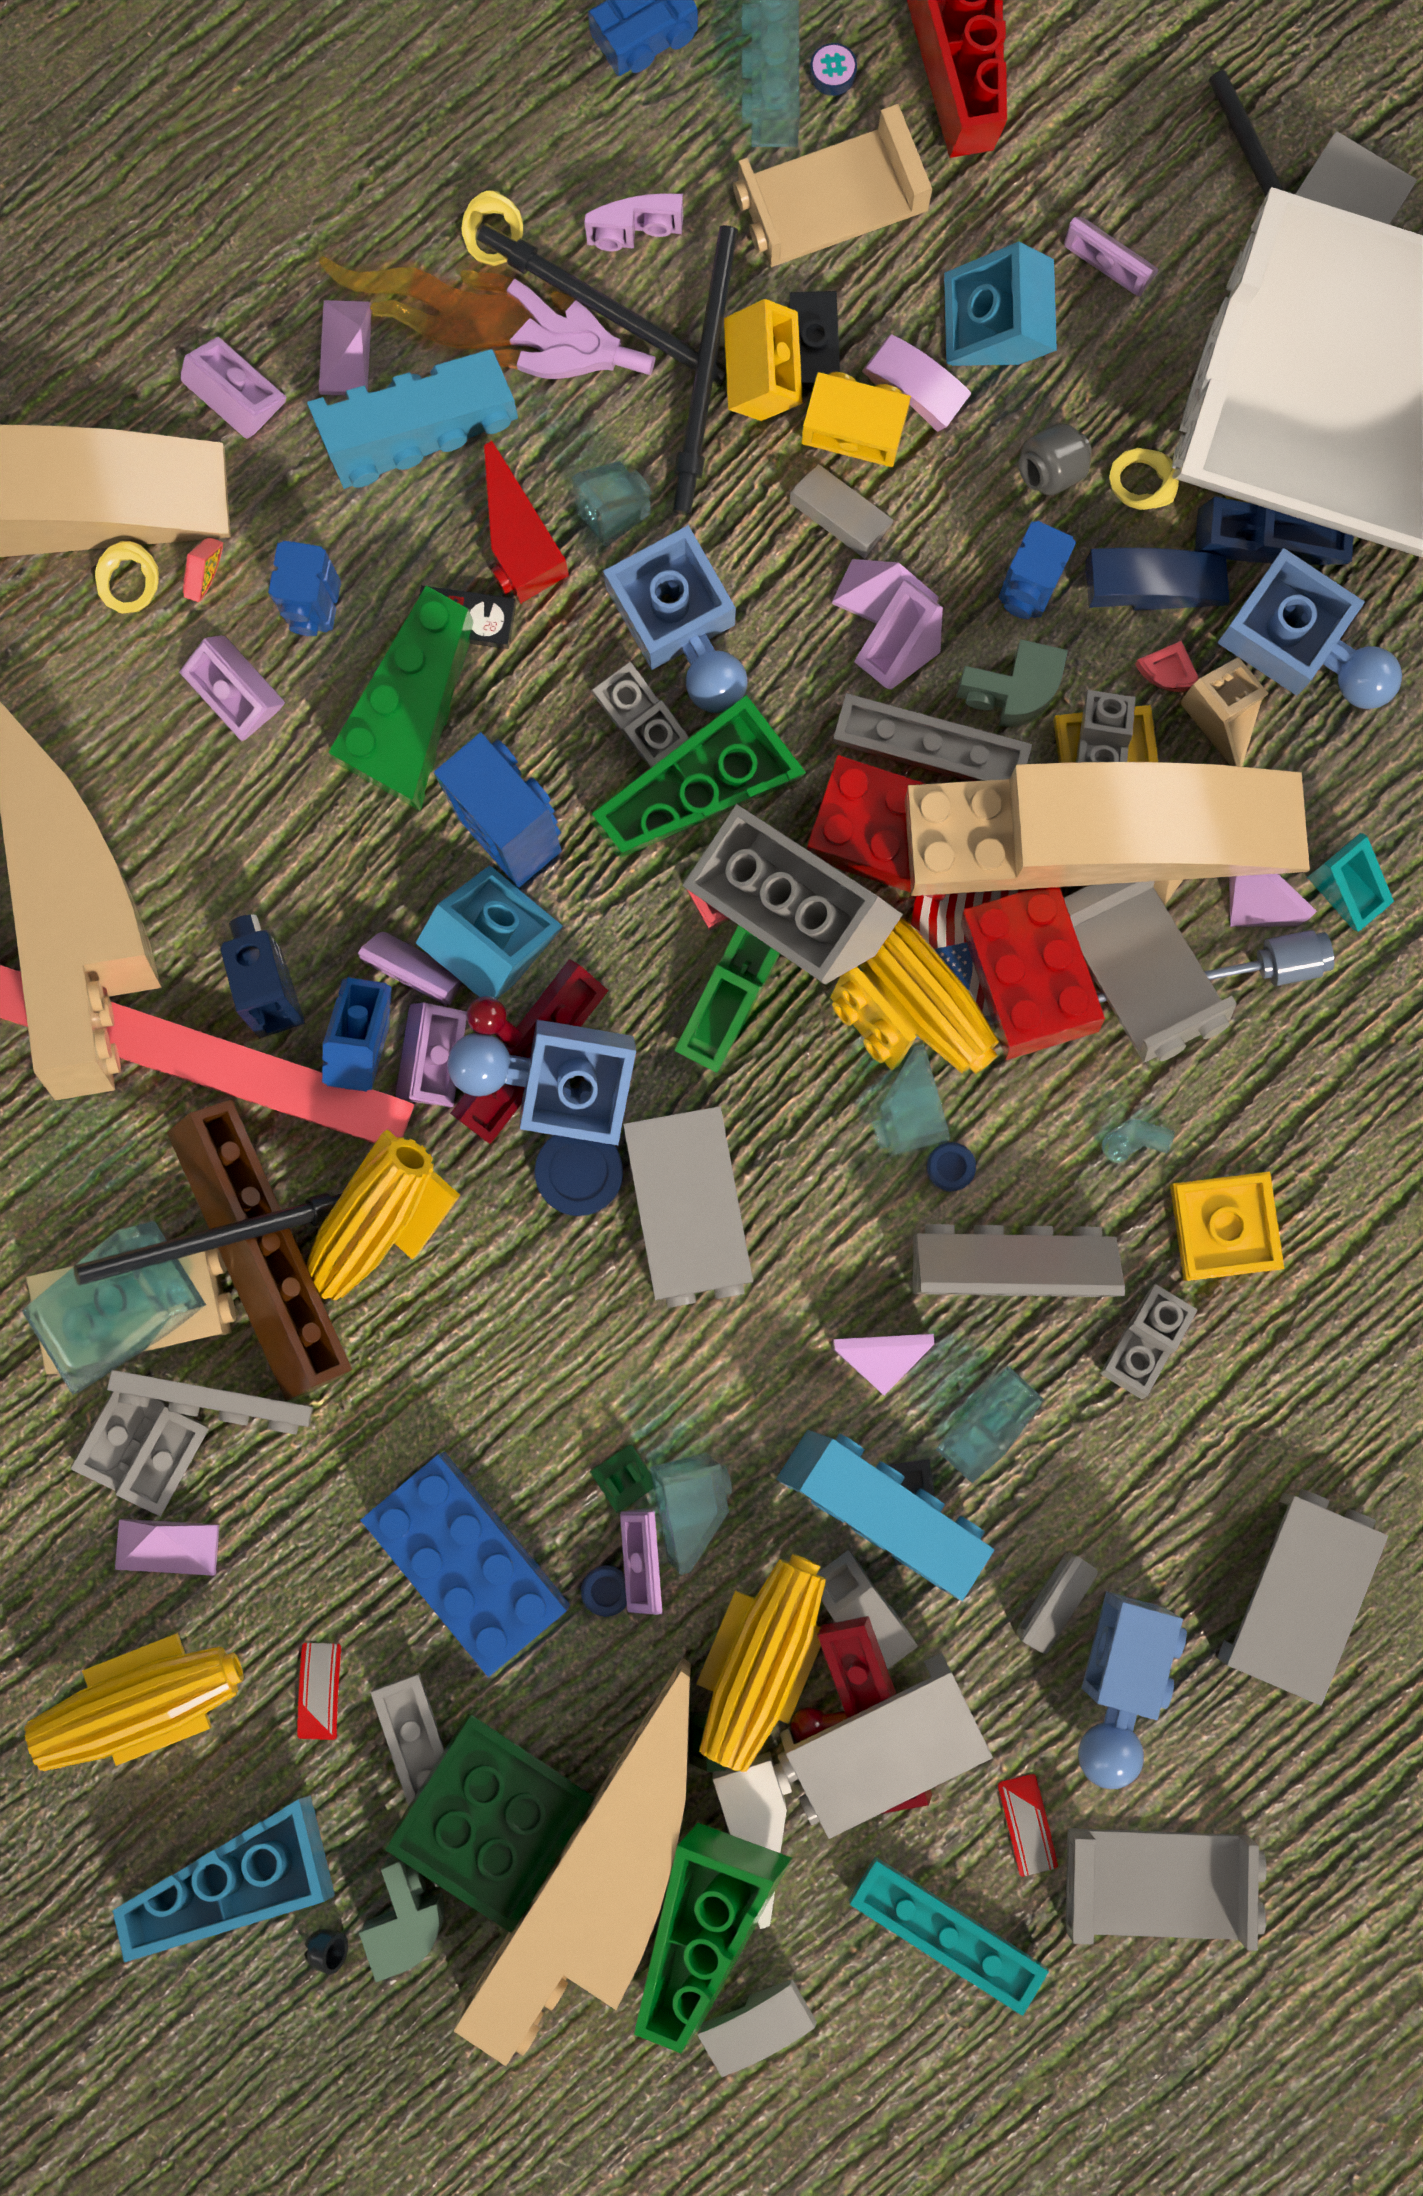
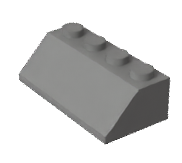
(790, 898)
(1016, 1263)

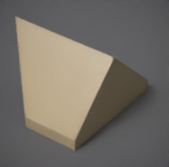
(1226, 708)

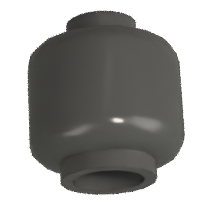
(1055, 459)

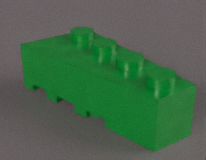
(407, 702)
(704, 777)
(706, 1919)

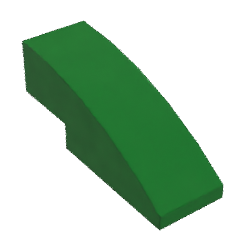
(727, 1000)

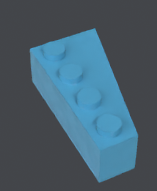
(413, 417)
(886, 1512)
(245, 1881)

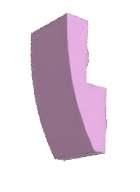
(615, 223)
(931, 387)

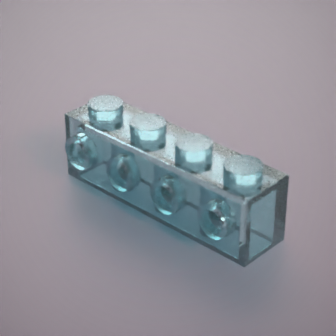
(773, 72)

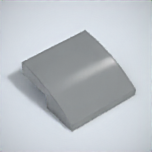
(140, 1451)

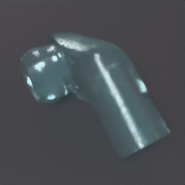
(1132, 1136)

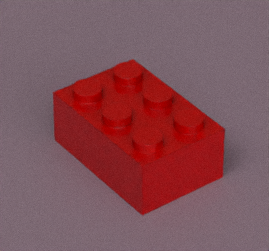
(864, 824)
(1032, 971)

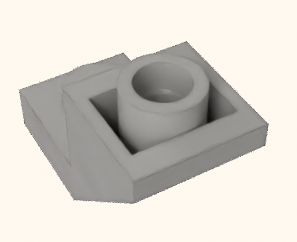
(852, 1595)

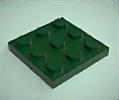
(488, 1823)

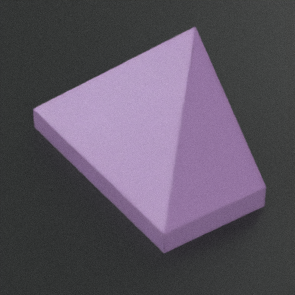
(344, 346)
(871, 587)
(903, 637)
(1266, 902)
(883, 1358)
(167, 1547)

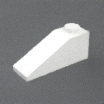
(755, 1807)

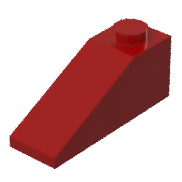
(520, 543)

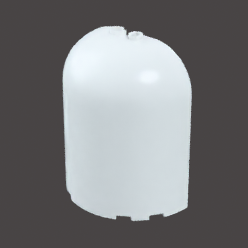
(1316, 375)

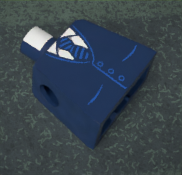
(260, 979)

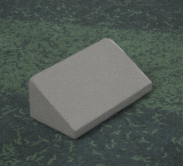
(840, 510)
(1056, 1602)

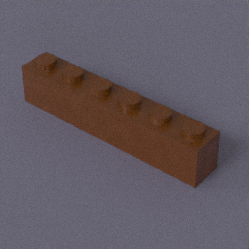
(266, 1268)

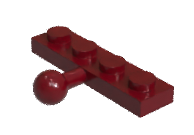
(565, 1001)
(860, 1682)

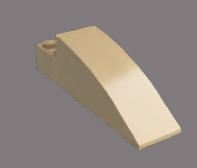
(106, 487)
(1104, 826)
(71, 920)
(600, 1893)

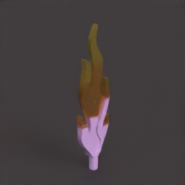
(514, 317)

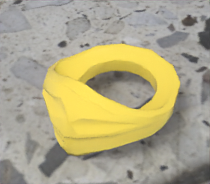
(484, 204)
(1163, 467)
(111, 560)

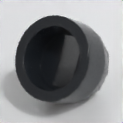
(326, 1950)

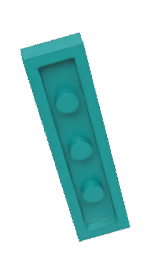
(948, 1936)

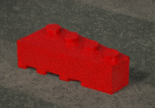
(964, 69)

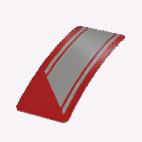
(318, 1691)
(1027, 1825)

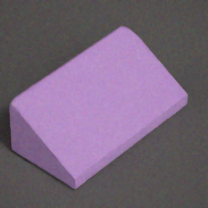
(1109, 256)
(231, 386)
(231, 686)
(410, 967)
(425, 1052)
(641, 1561)

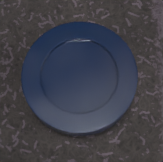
(578, 1175)

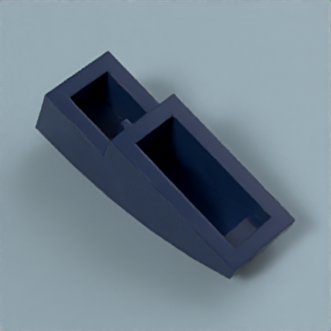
(1259, 534)
(1156, 578)

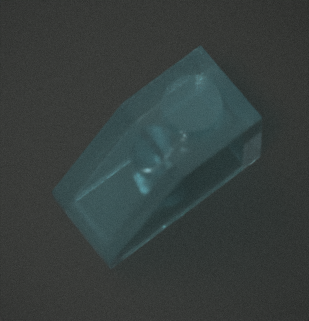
(611, 500)
(912, 1110)
(990, 1425)
(690, 1506)

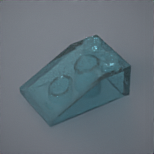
(114, 1318)

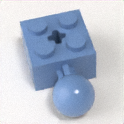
(1321, 616)
(670, 629)
(558, 1052)
(1130, 1677)

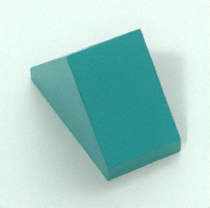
(1353, 883)

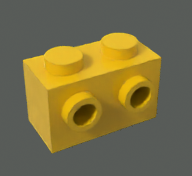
(763, 360)
(855, 418)

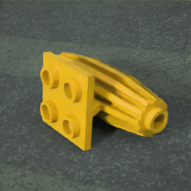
(909, 994)
(386, 1203)
(761, 1662)
(135, 1705)

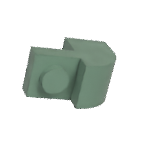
(1023, 694)
(406, 1934)

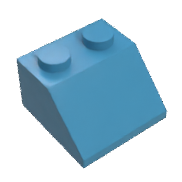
(1001, 308)
(488, 933)

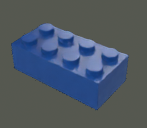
(501, 809)
(466, 1563)

